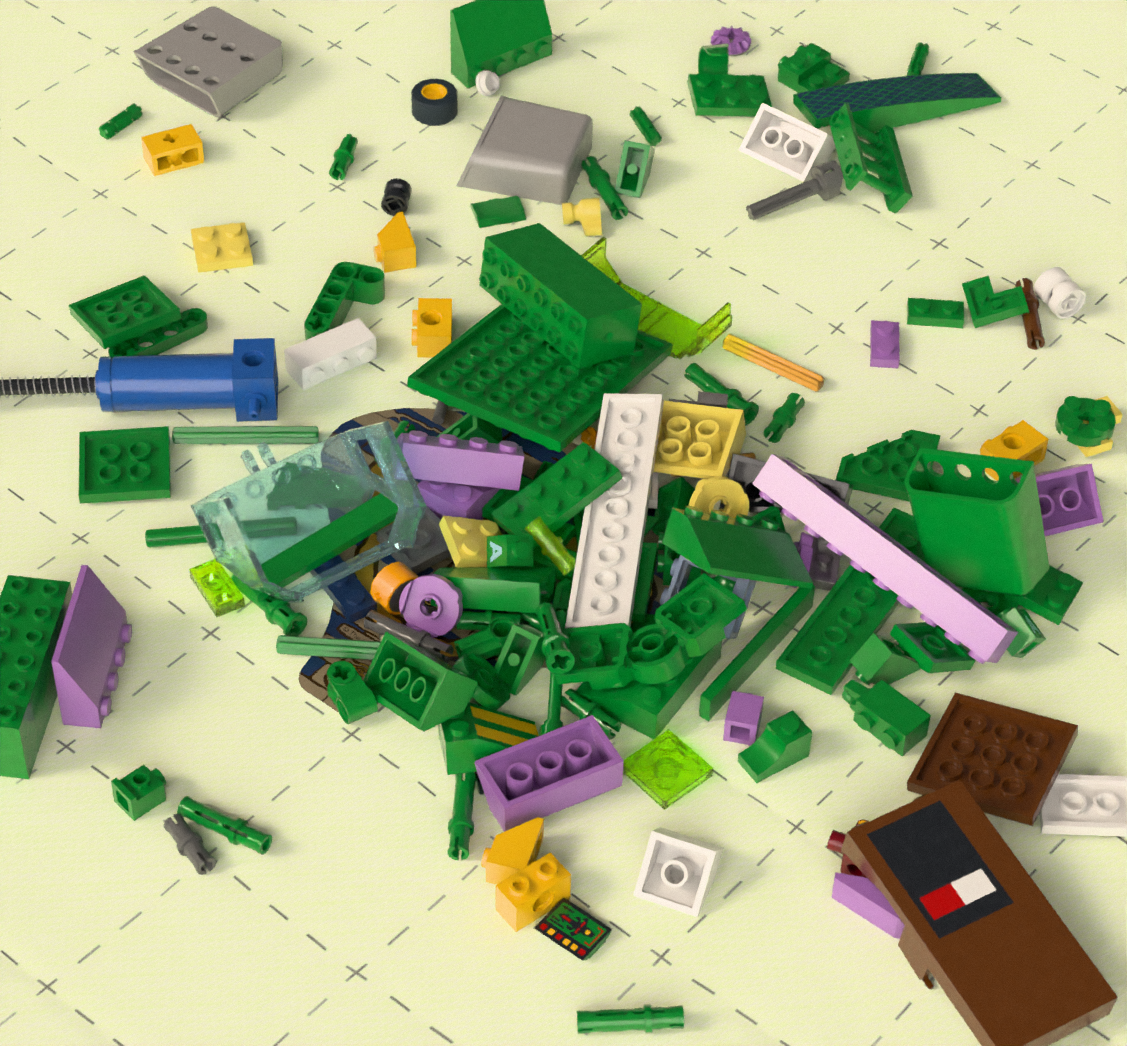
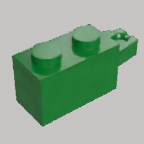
(887, 715)

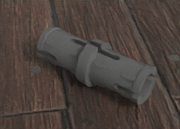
(189, 844)

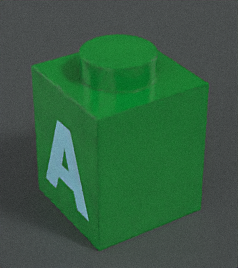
(510, 551)
(1028, 633)

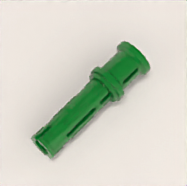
(709, 383)
(278, 612)
(555, 643)

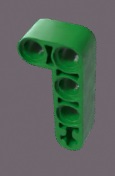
(344, 285)

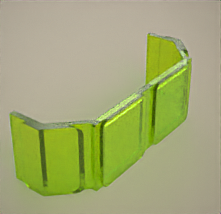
(663, 322)

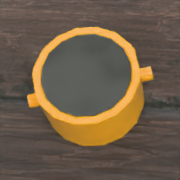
(389, 585)

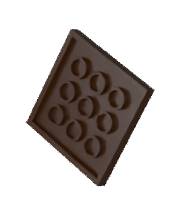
(998, 754)

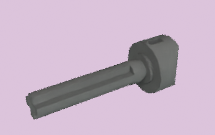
(824, 184)

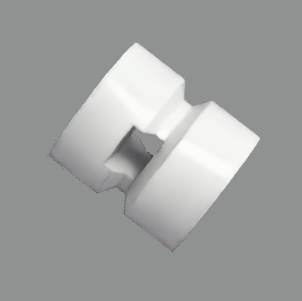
(1060, 292)

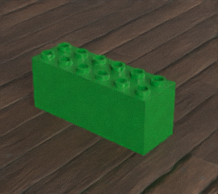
(560, 295)
(29, 631)

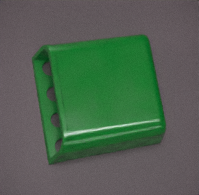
(975, 527)

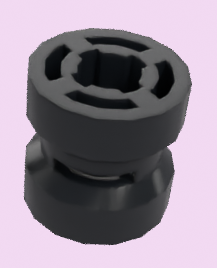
(396, 196)

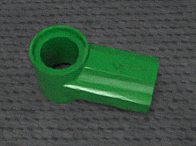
(488, 641)

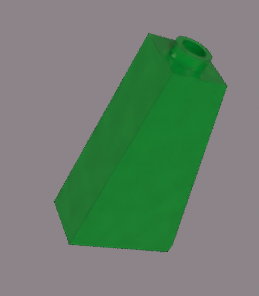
(502, 587)

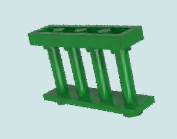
(881, 147)

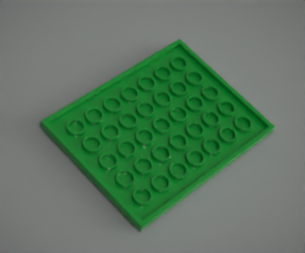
(525, 384)

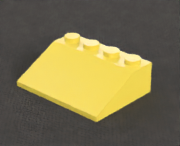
(698, 439)

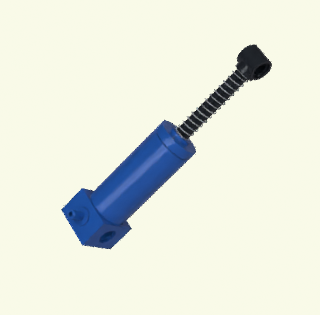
(175, 382)

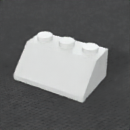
(786, 143)

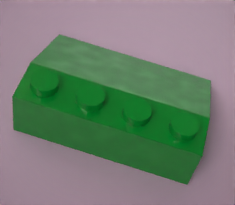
(497, 37)
(736, 546)
(652, 706)

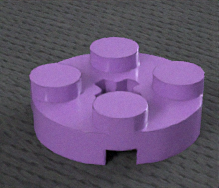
(447, 597)

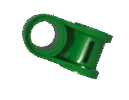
(349, 692)

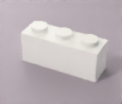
(330, 353)

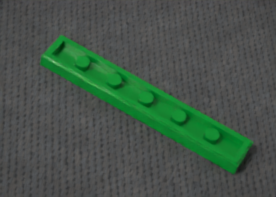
(326, 543)
(755, 652)

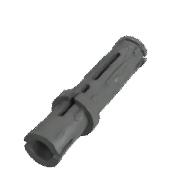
(421, 638)

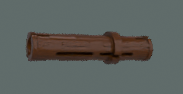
(1031, 319)

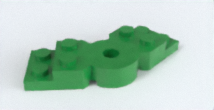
(658, 652)

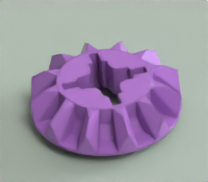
(740, 43)

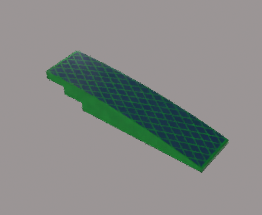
(897, 99)

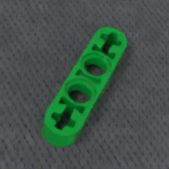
(191, 325)

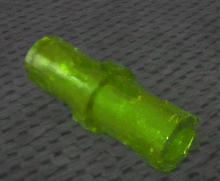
(551, 545)

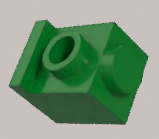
(139, 791)

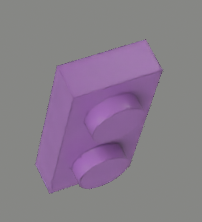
(884, 344)

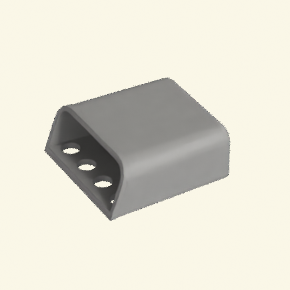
(212, 60)
(529, 152)

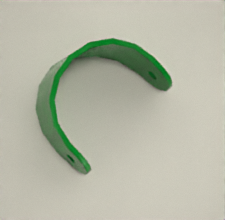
(713, 59)

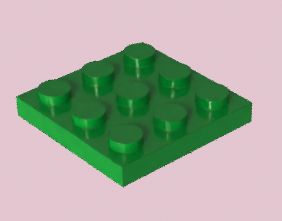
(125, 312)
(124, 464)

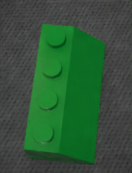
(417, 683)

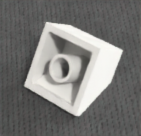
(677, 871)

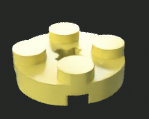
(720, 488)

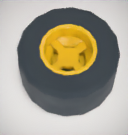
(434, 102)

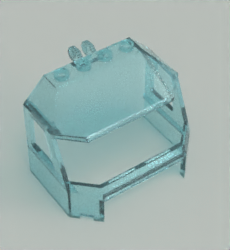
(303, 494)

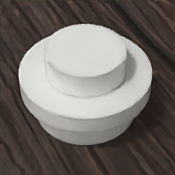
(487, 83)

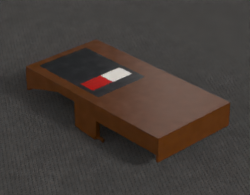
(979, 922)

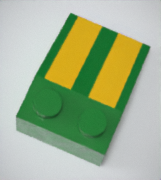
(480, 734)

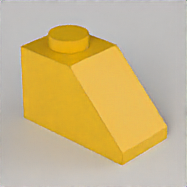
(395, 245)
(513, 850)

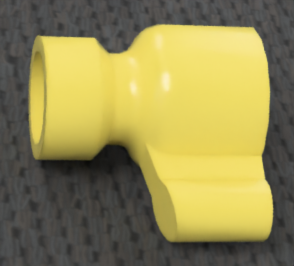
(585, 212)

